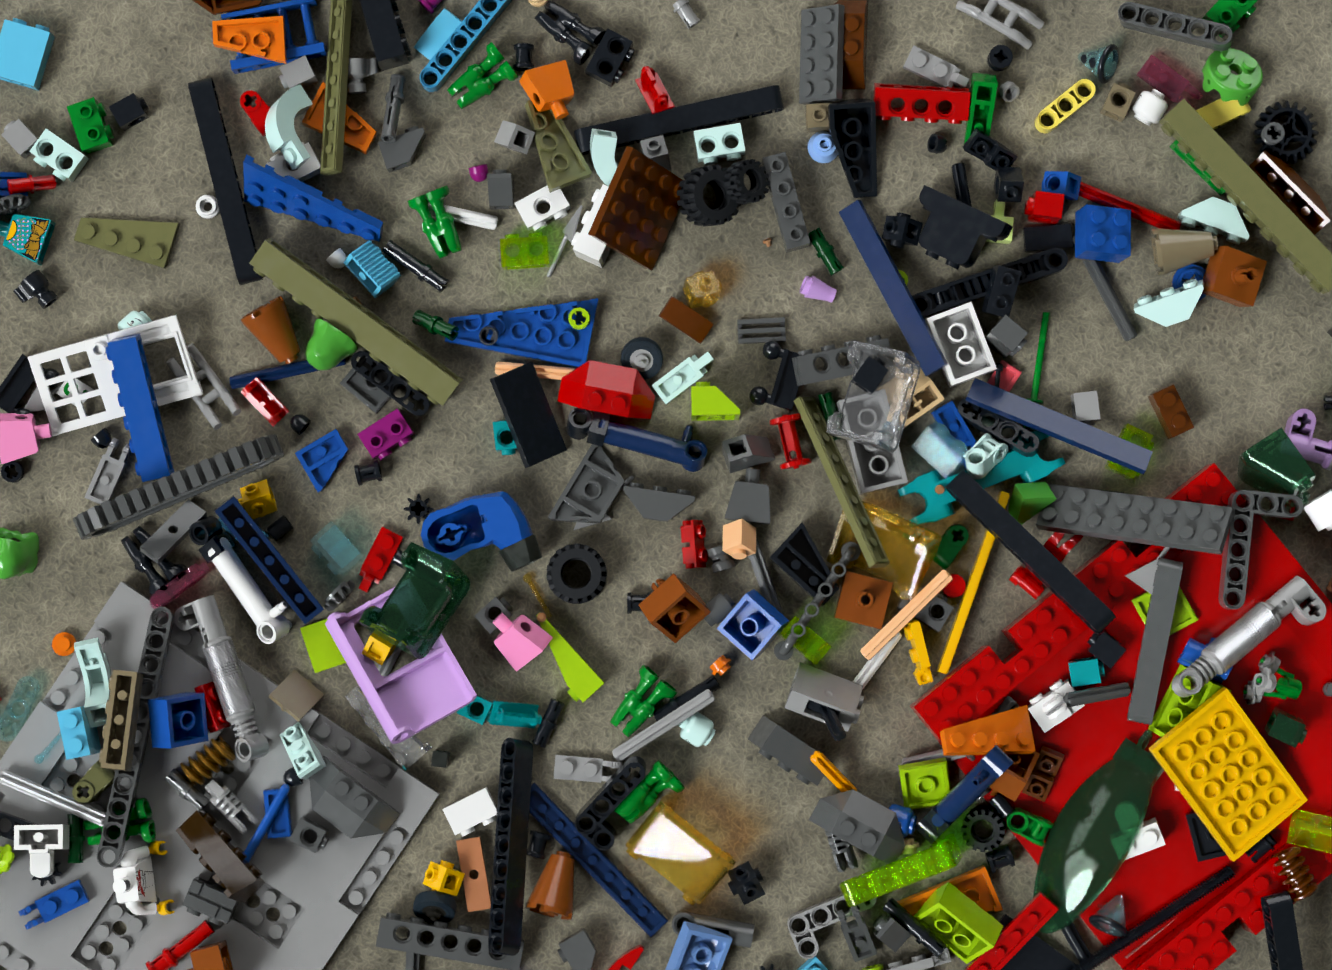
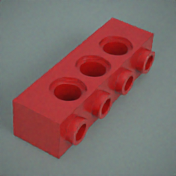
(957, 112)

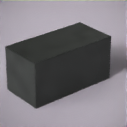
(440, 758)

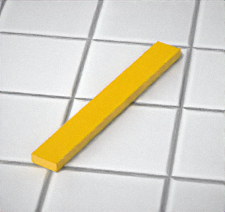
(969, 594)

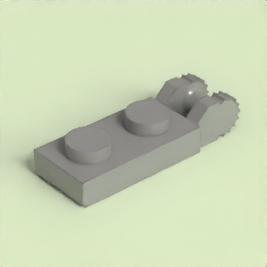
(108, 474)
(582, 768)

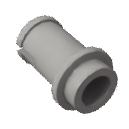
(686, 13)

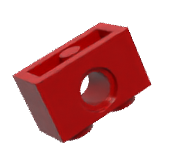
(1044, 207)

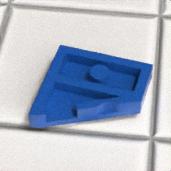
(322, 458)

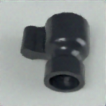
(36, 286)

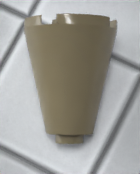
(1181, 248)

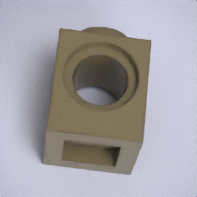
(1113, 111)
(817, 117)

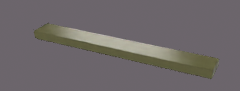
(336, 87)
(842, 482)

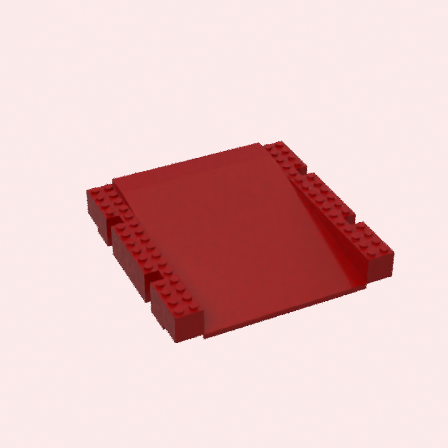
(1053, 634)

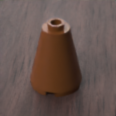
(274, 329)
(554, 888)

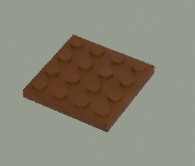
(638, 209)

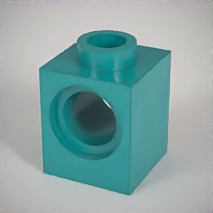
(499, 428)
(1085, 671)
(466, 711)

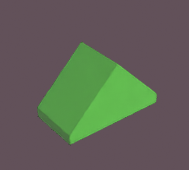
(1029, 500)

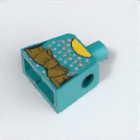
(28, 236)

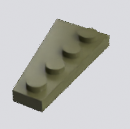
(557, 149)
(138, 240)

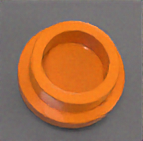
(63, 644)
(720, 666)

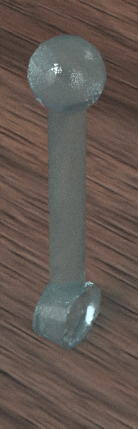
(40, 757)

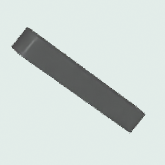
(1155, 641)

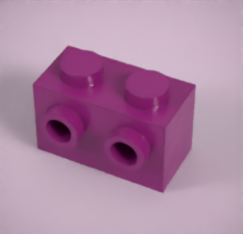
(386, 434)

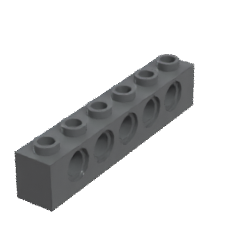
(392, 921)

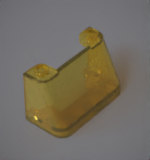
(904, 542)
(680, 853)

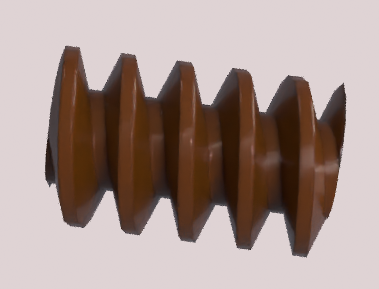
(1295, 873)

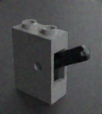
(825, 699)

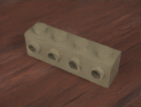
(121, 720)

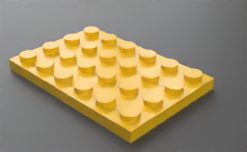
(1228, 774)

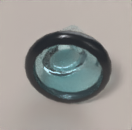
(1101, 61)
(1111, 918)

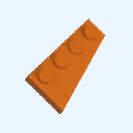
(1007, 729)
(974, 884)

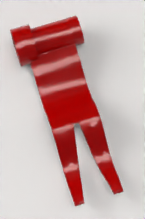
(1027, 579)

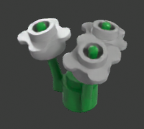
(1265, 682)

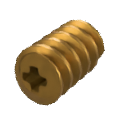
(208, 761)

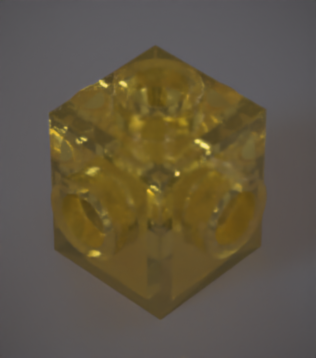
(702, 289)

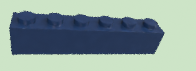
(268, 559)

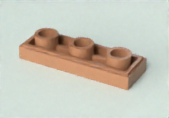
(475, 889)

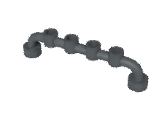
(850, 551)

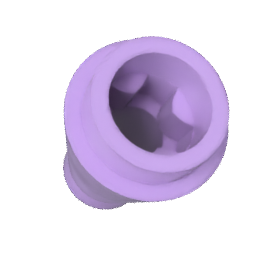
(817, 289)

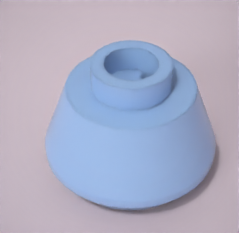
(816, 148)

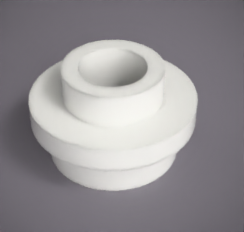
(200, 206)

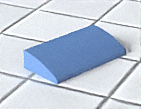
(699, 948)

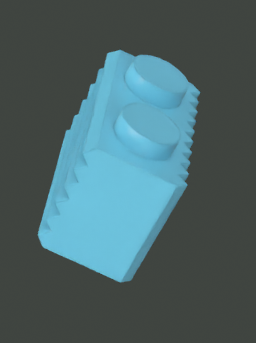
(372, 268)

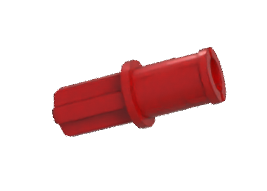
(31, 184)

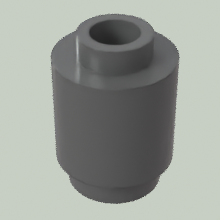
(720, 607)

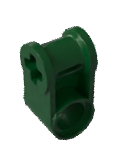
(948, 548)

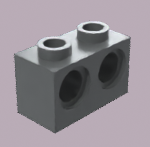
(925, 616)

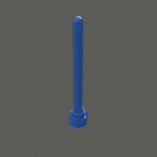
(266, 821)

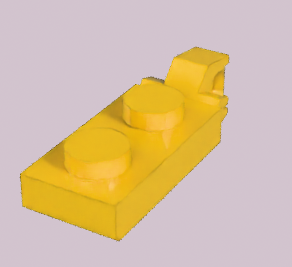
(918, 652)

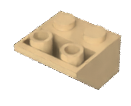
(924, 399)

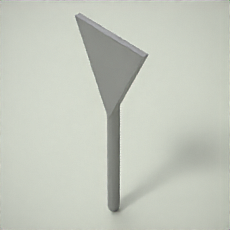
(1145, 575)

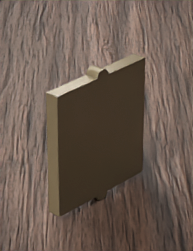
(296, 695)

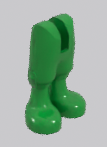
(474, 79)
(440, 228)
(642, 709)
(647, 792)
(145, 829)

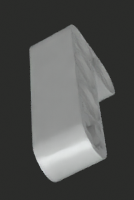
(811, 924)

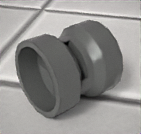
(720, 559)

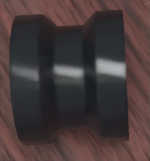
(999, 63)

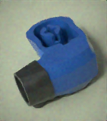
(479, 523)

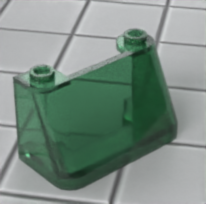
(1276, 468)
(420, 602)

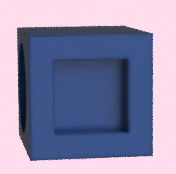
(1062, 183)

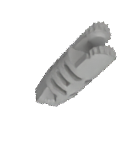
(229, 805)

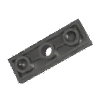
(163, 540)

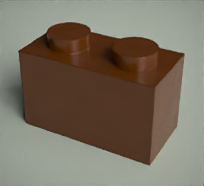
(1170, 412)

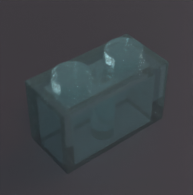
(941, 449)
(336, 549)

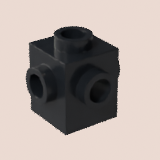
(901, 230)
(746, 882)

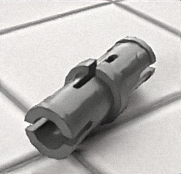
(187, 789)

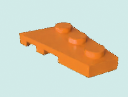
(253, 36)
(357, 132)

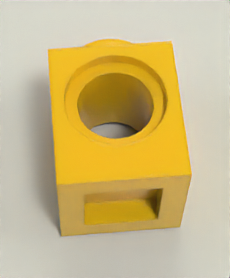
(378, 649)

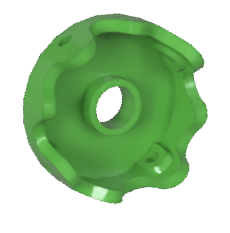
(1230, 86)

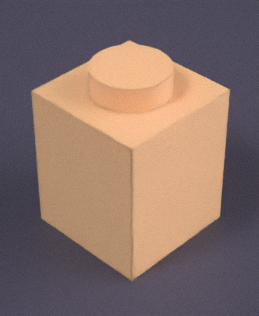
(739, 539)

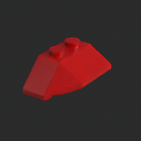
(607, 390)

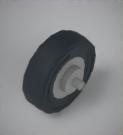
(643, 355)

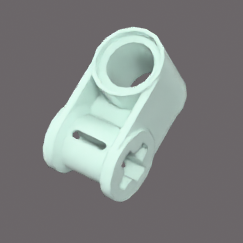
(984, 456)

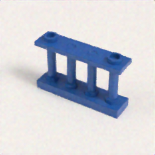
(312, 47)

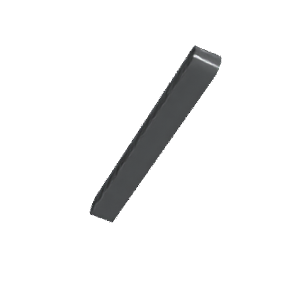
(143, 726)

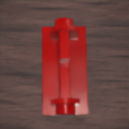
(653, 91)
(264, 401)
(695, 555)
(215, 717)

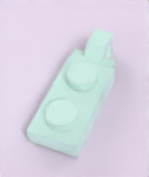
(682, 377)

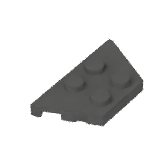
(589, 490)

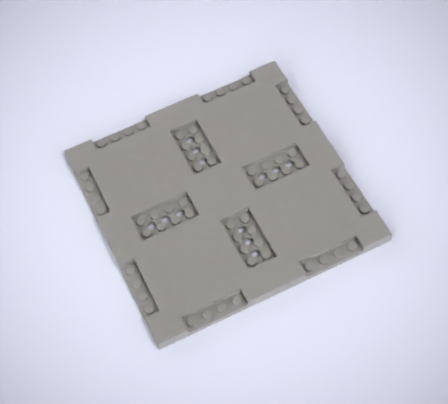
(313, 891)

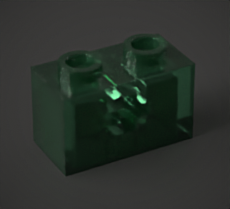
(1286, 727)

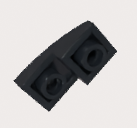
(989, 150)

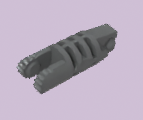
(838, 847)

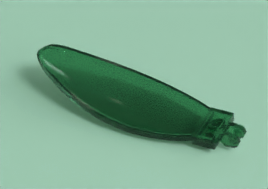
(1096, 832)

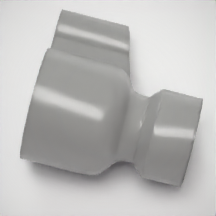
(359, 69)

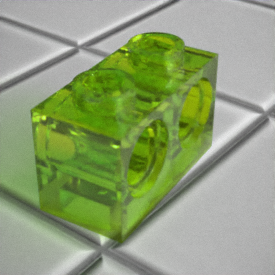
(524, 258)
(1126, 434)
(809, 645)

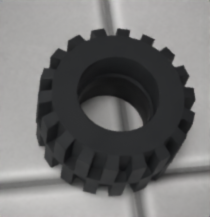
(692, 197)
(555, 573)

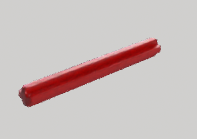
(1137, 211)

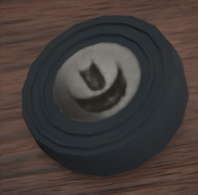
(434, 906)

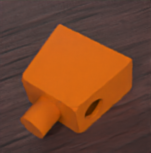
(549, 88)

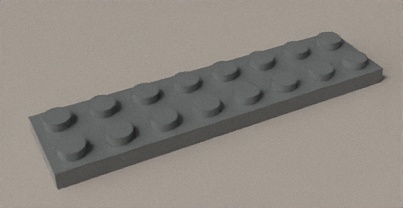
(1137, 519)

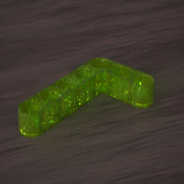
(938, 858)

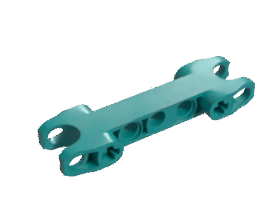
(940, 506)

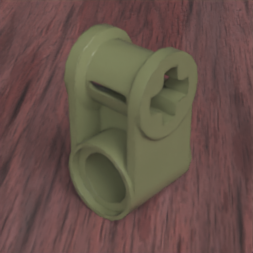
(97, 780)

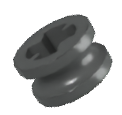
(1268, 138)

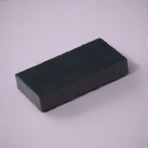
(1047, 237)

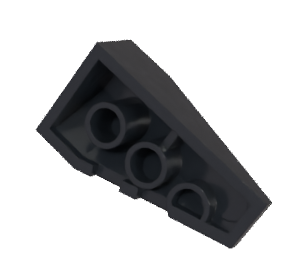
(854, 136)

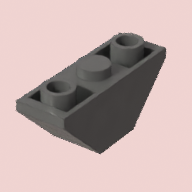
(658, 503)

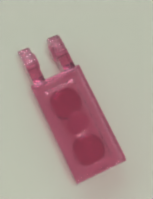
(1167, 80)
(177, 587)

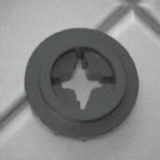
(13, 204)
(339, 595)

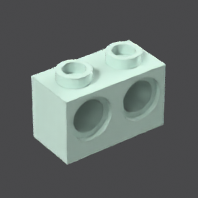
(718, 136)
(60, 153)

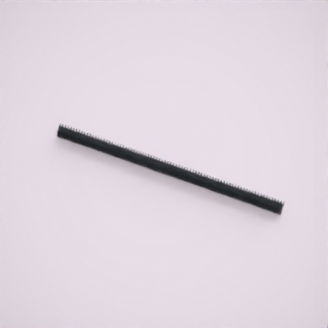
(1161, 917)

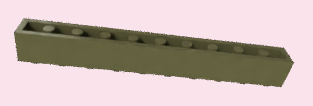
(1251, 194)
(356, 321)

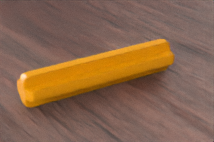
(831, 772)

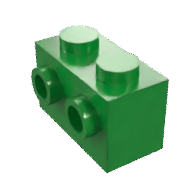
(1230, 12)
(90, 125)

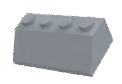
(874, 467)

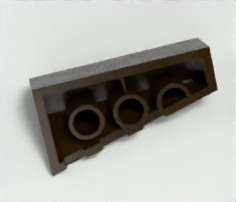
(221, 856)

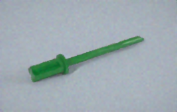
(1039, 362)

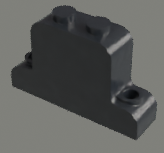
(957, 229)

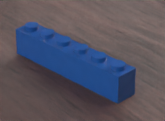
(140, 407)

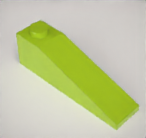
(575, 671)

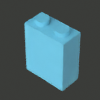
(24, 52)
(76, 733)

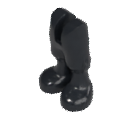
(561, 31)
(144, 563)

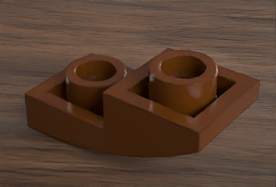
(686, 319)
(1043, 773)

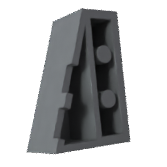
(787, 749)

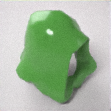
(328, 346)
(15, 556)

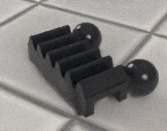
(18, 383)
(785, 384)

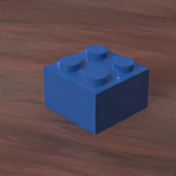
(1102, 233)
(752, 624)
(178, 720)

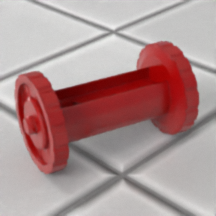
(790, 441)

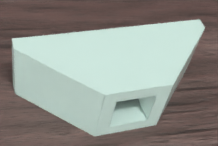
(1216, 217)
(1171, 304)
(302, 751)

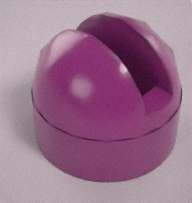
(479, 172)

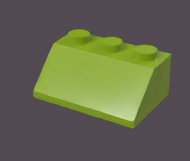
(711, 404)
(1176, 708)
(959, 923)

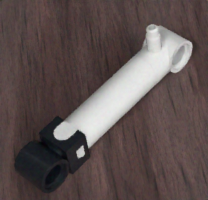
(218, 549)

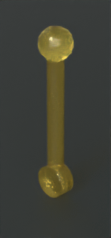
(528, 579)

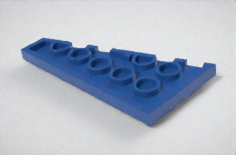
(304, 202)
(532, 332)

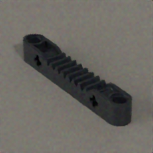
(975, 286)

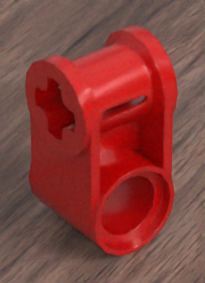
(257, 113)

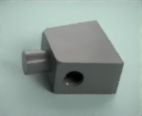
(749, 500)

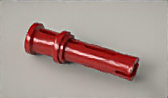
(171, 956)

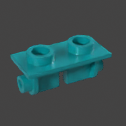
(515, 714)

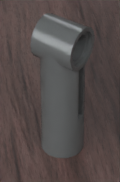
(739, 931)

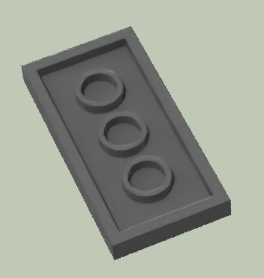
(821, 54)

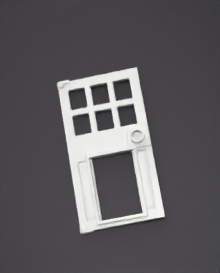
(165, 391)

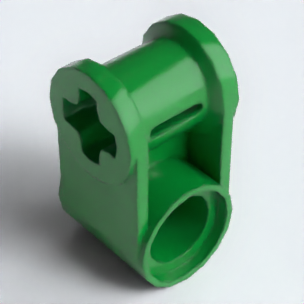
(1030, 826)

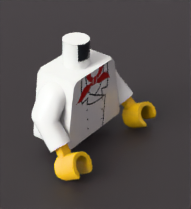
(135, 881)

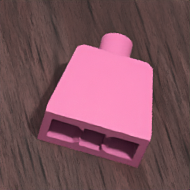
(20, 436)
(520, 640)

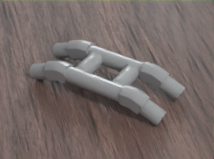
(1006, 27)
(219, 391)

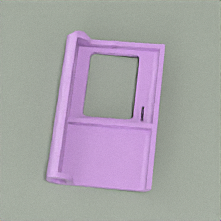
(411, 695)

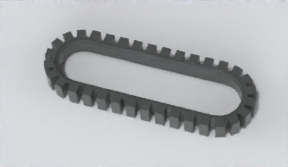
(178, 487)

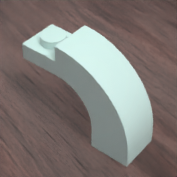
(280, 126)
(603, 153)
(96, 679)

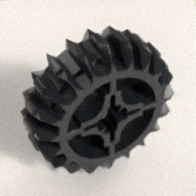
(1295, 135)

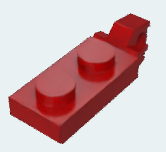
(379, 558)

